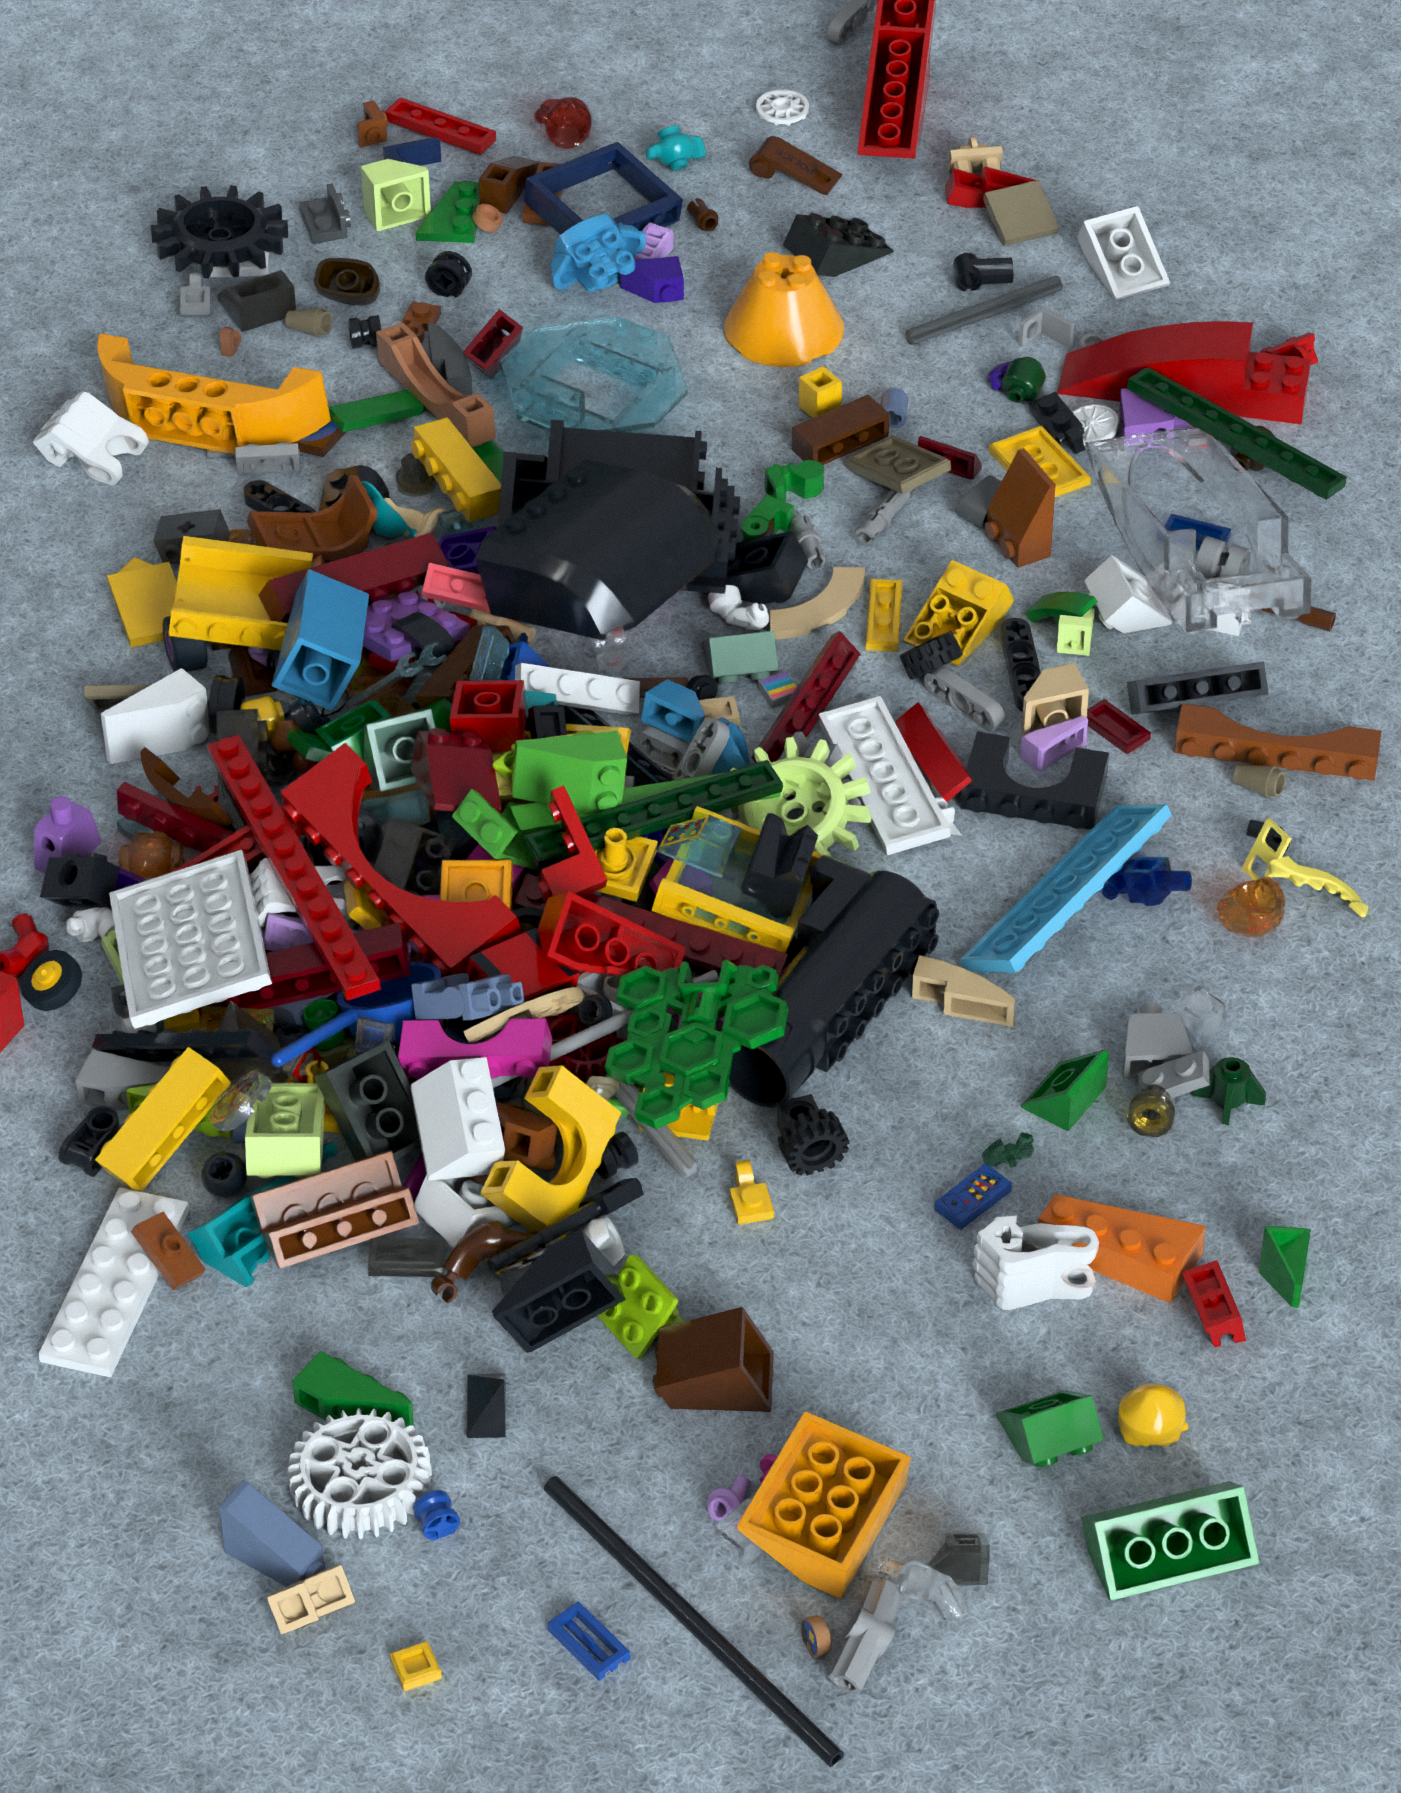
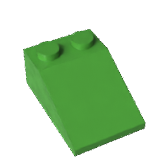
(586, 764)

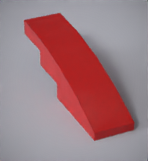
(933, 752)

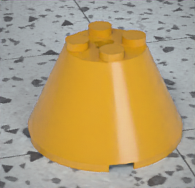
(784, 314)

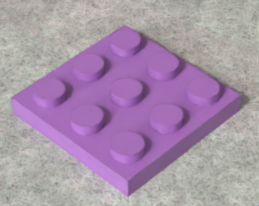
(394, 644)

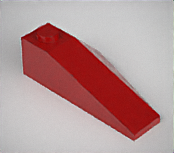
(600, 941)

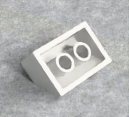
(458, 1120)

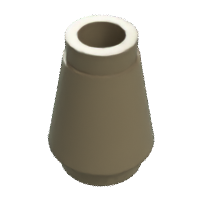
(310, 321)
(1260, 779)

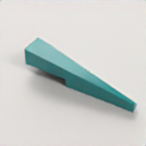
(233, 1238)

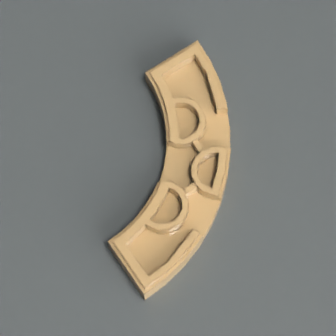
(824, 609)
(538, 1008)

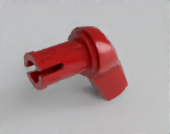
(29, 946)

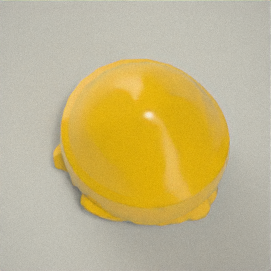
(1152, 1415)

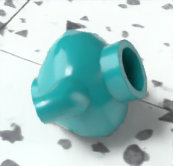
(676, 148)

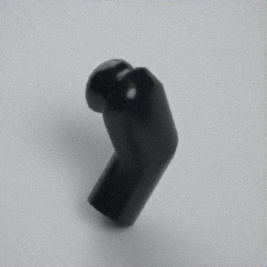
(1272, 839)

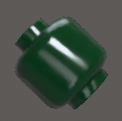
(1023, 378)

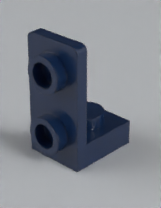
(415, 152)

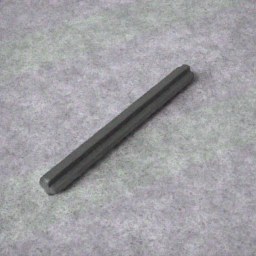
(984, 310)

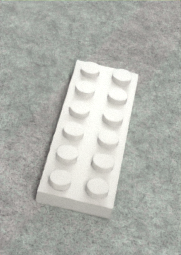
(900, 798)
(109, 1287)

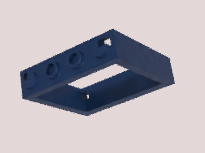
(540, 189)

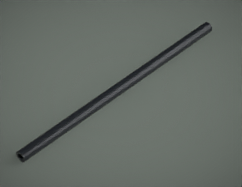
(694, 1622)

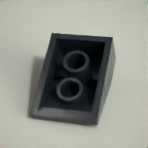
(767, 568)
(559, 1292)

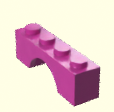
(513, 1052)

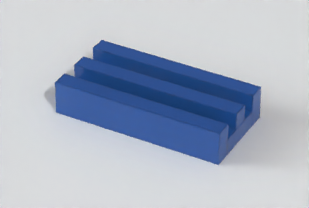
(597, 1669)

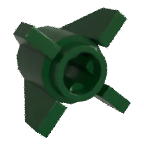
(1232, 1085)

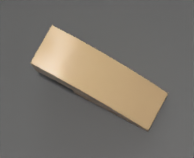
(962, 992)

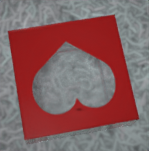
(296, 1068)

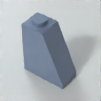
(267, 1538)

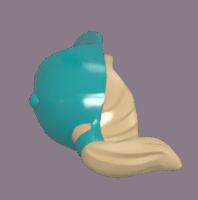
(399, 521)

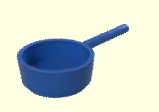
(390, 1005)

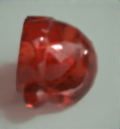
(565, 121)

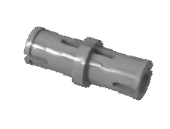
(808, 540)

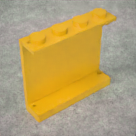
(221, 589)

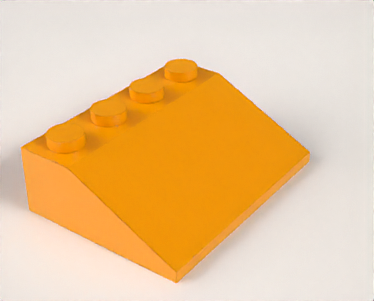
(825, 1502)

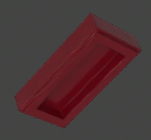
(1116, 727)

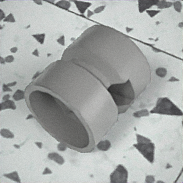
(1213, 556)

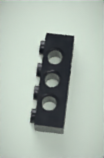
(1197, 688)

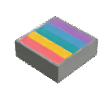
(777, 688)

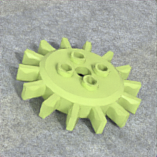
(814, 787)

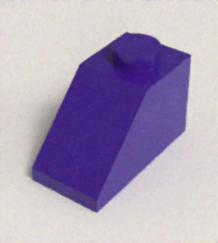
(656, 279)

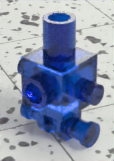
(1147, 881)

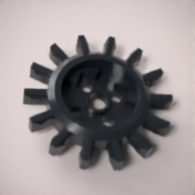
(195, 226)

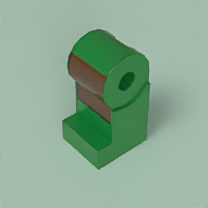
(767, 519)

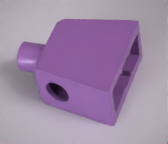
(1143, 417)
(64, 830)

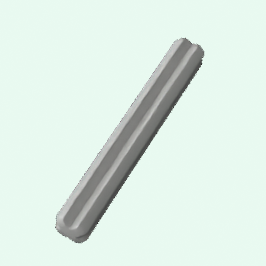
(662, 1137)

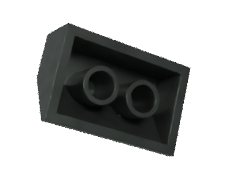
(372, 1103)

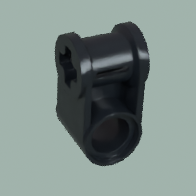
(88, 1138)

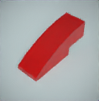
(968, 189)

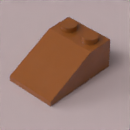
(1023, 512)

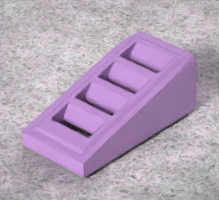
(658, 242)
(1053, 743)

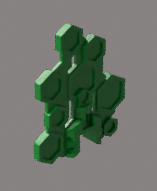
(696, 1051)

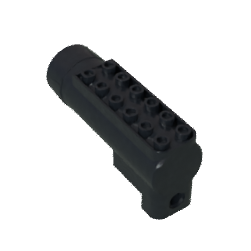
(850, 959)

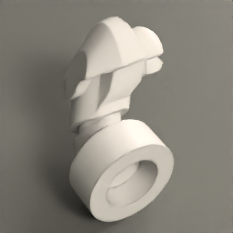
(728, 606)
(90, 923)

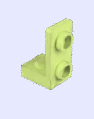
(1075, 633)

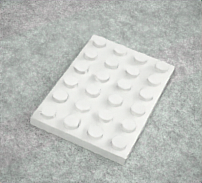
(189, 939)

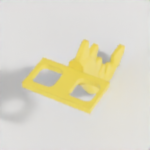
(1285, 867)

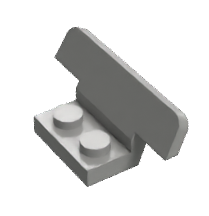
(264, 458)

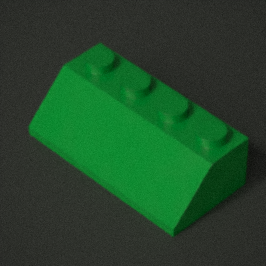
(1171, 1539)

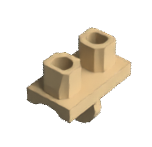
(975, 157)

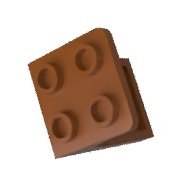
(333, 532)

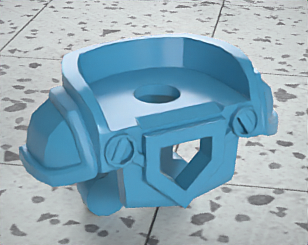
(595, 253)

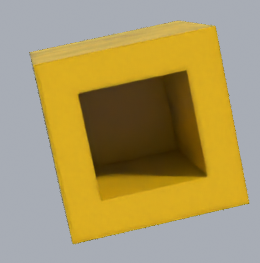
(819, 392)

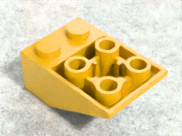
(966, 605)

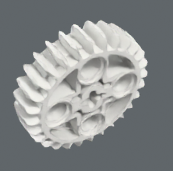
(359, 1473)

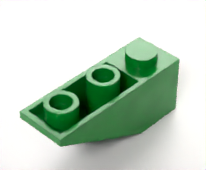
(332, 1386)

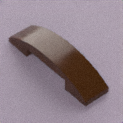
(163, 781)

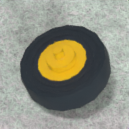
(51, 980)

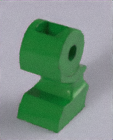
(804, 480)

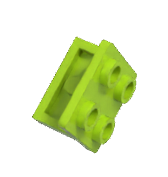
(645, 1310)

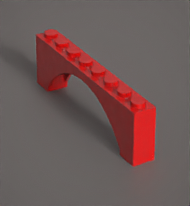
(328, 808)

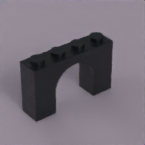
(1068, 803)

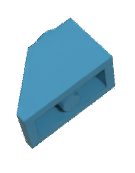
(673, 710)

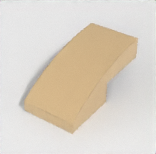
(311, 1598)

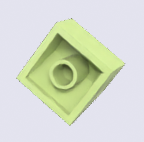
(395, 193)

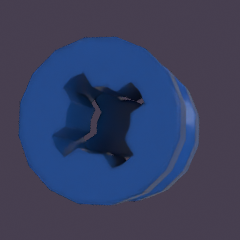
(436, 1515)

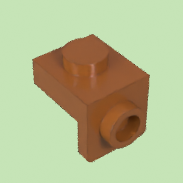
(373, 127)

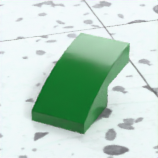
(1061, 604)

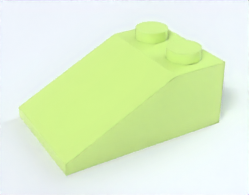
(286, 1132)

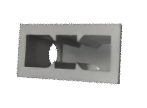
(1153, 1039)

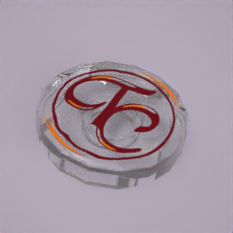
(236, 1102)

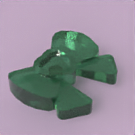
(999, 1153)

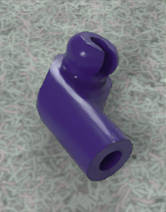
(996, 374)

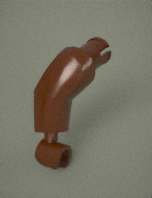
(471, 1249)

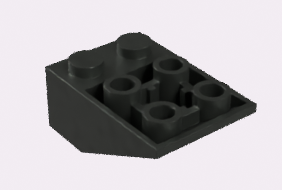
(834, 243)

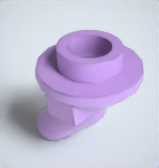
(724, 1501)

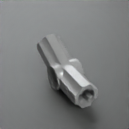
(866, 1636)

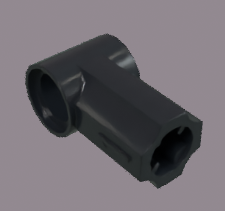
(974, 272)

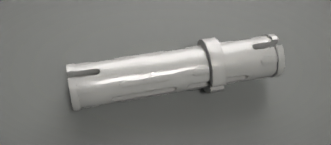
(880, 518)

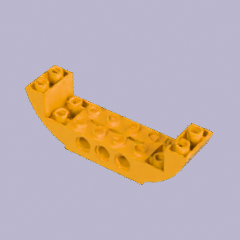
(210, 410)

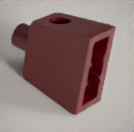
(492, 343)

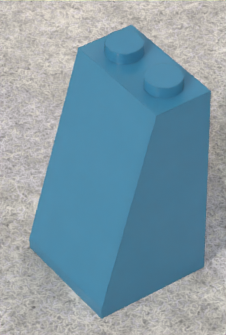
(322, 640)

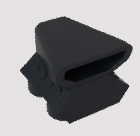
(779, 865)

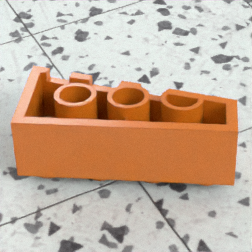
(1133, 1245)

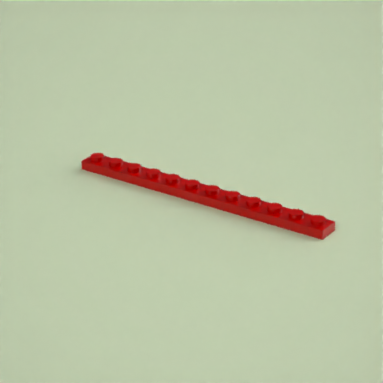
(294, 868)

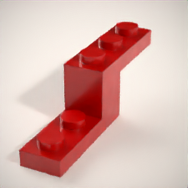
(579, 873)

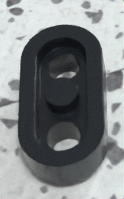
(307, 716)

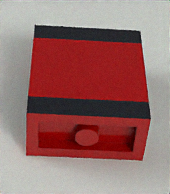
(525, 963)

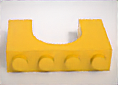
(585, 1128)

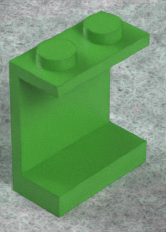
(492, 829)

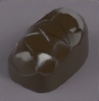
(347, 281)

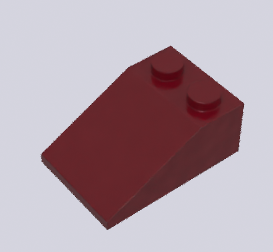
(452, 766)

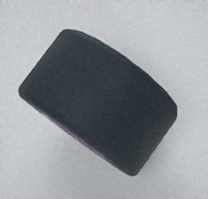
(184, 652)

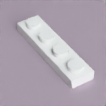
(582, 688)

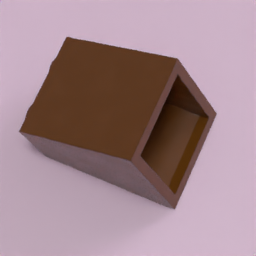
(715, 1364)

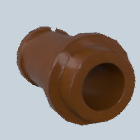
(705, 218)

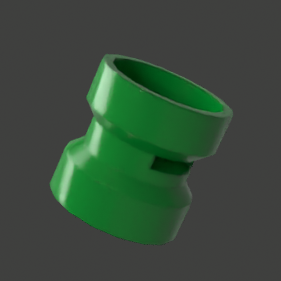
(317, 1014)

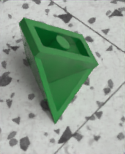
(1285, 1260)

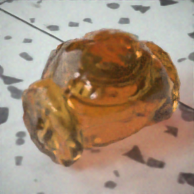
(151, 855)
(1253, 907)

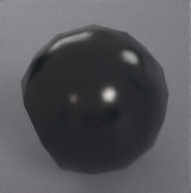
(224, 1174)

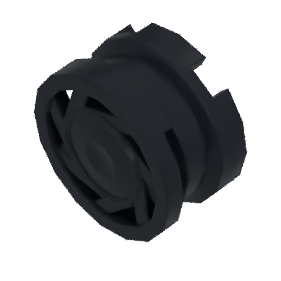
(447, 274)

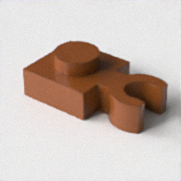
(419, 316)

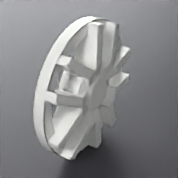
(782, 107)

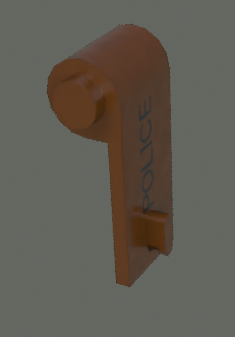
(781, 155)

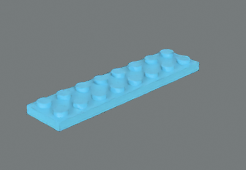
(1065, 888)

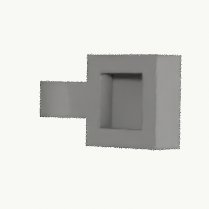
(195, 298)

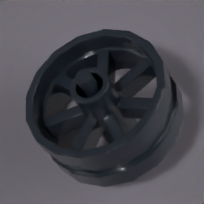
(225, 695)

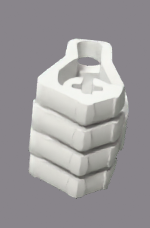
(92, 435)
(272, 898)
(1033, 1262)

